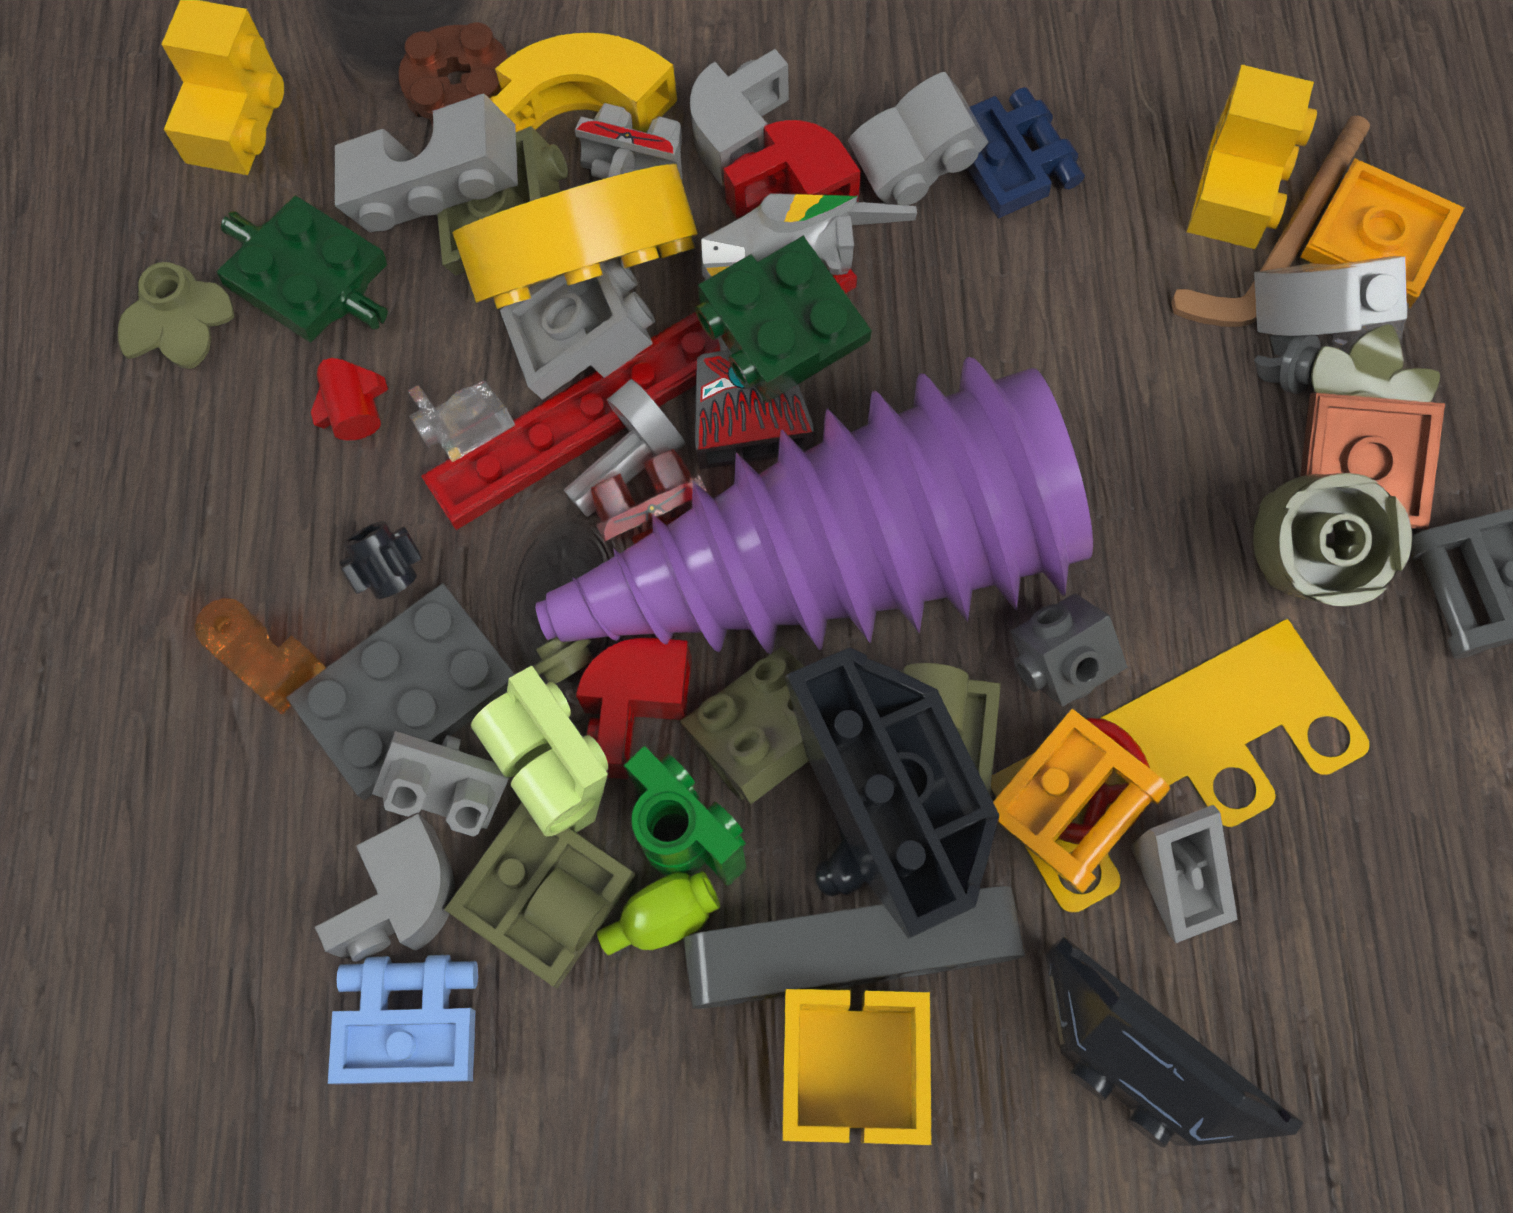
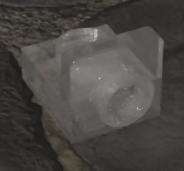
(463, 421)

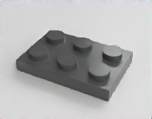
(412, 676)

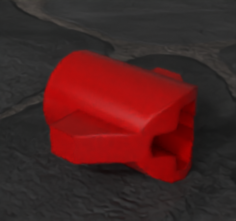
(347, 399)

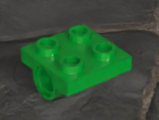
(669, 800)

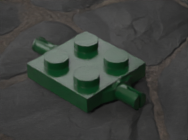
(303, 269)

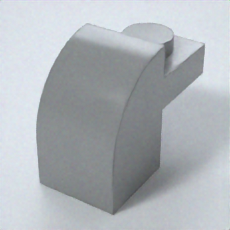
(731, 108)
(1330, 297)
(412, 890)

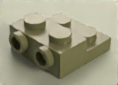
(538, 175)

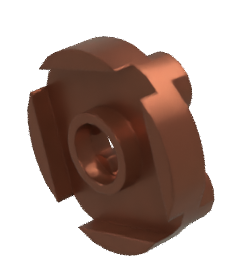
(445, 50)

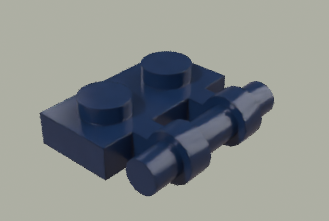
(1006, 167)

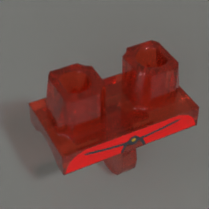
(620, 513)

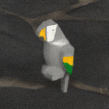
(783, 218)

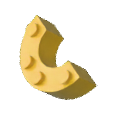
(576, 233)

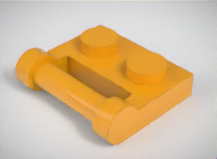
(1060, 783)

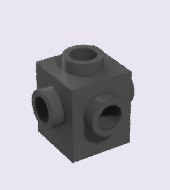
(1067, 650)

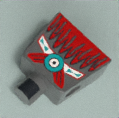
(739, 419)

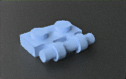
(403, 1044)

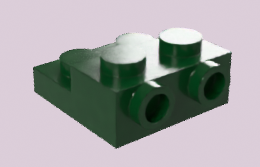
(780, 318)

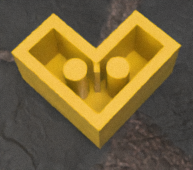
(225, 86)
(1251, 156)

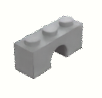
(464, 161)

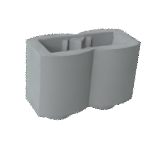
(918, 141)

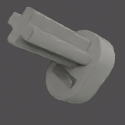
(648, 436)

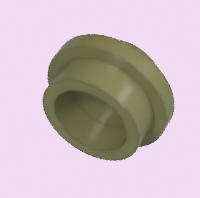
(562, 658)

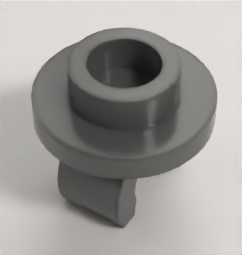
(1293, 365)

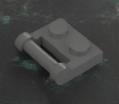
(1489, 556)

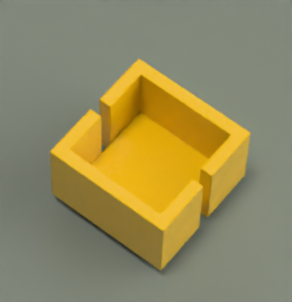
(857, 1067)

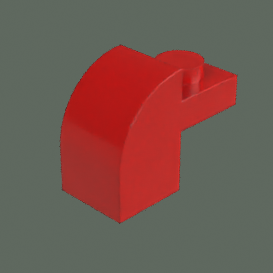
(794, 160)
(629, 682)

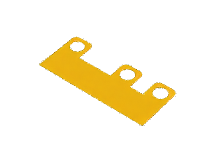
(1202, 727)

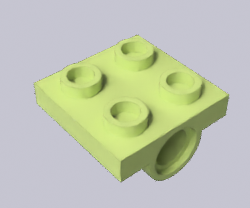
(553, 766)

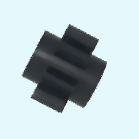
(380, 560)

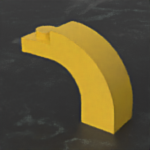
(584, 74)

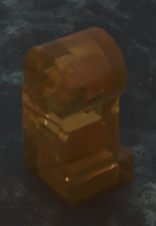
(243, 646)

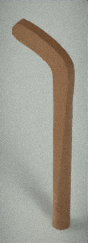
(1242, 310)

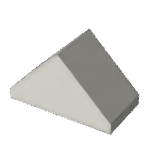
(1188, 873)

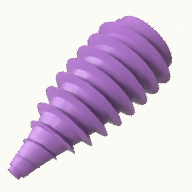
(861, 524)

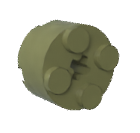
(1368, 546)

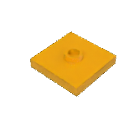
(1380, 218)

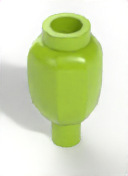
(662, 913)

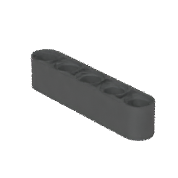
(844, 951)

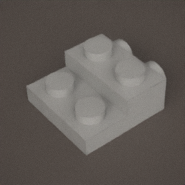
(578, 327)

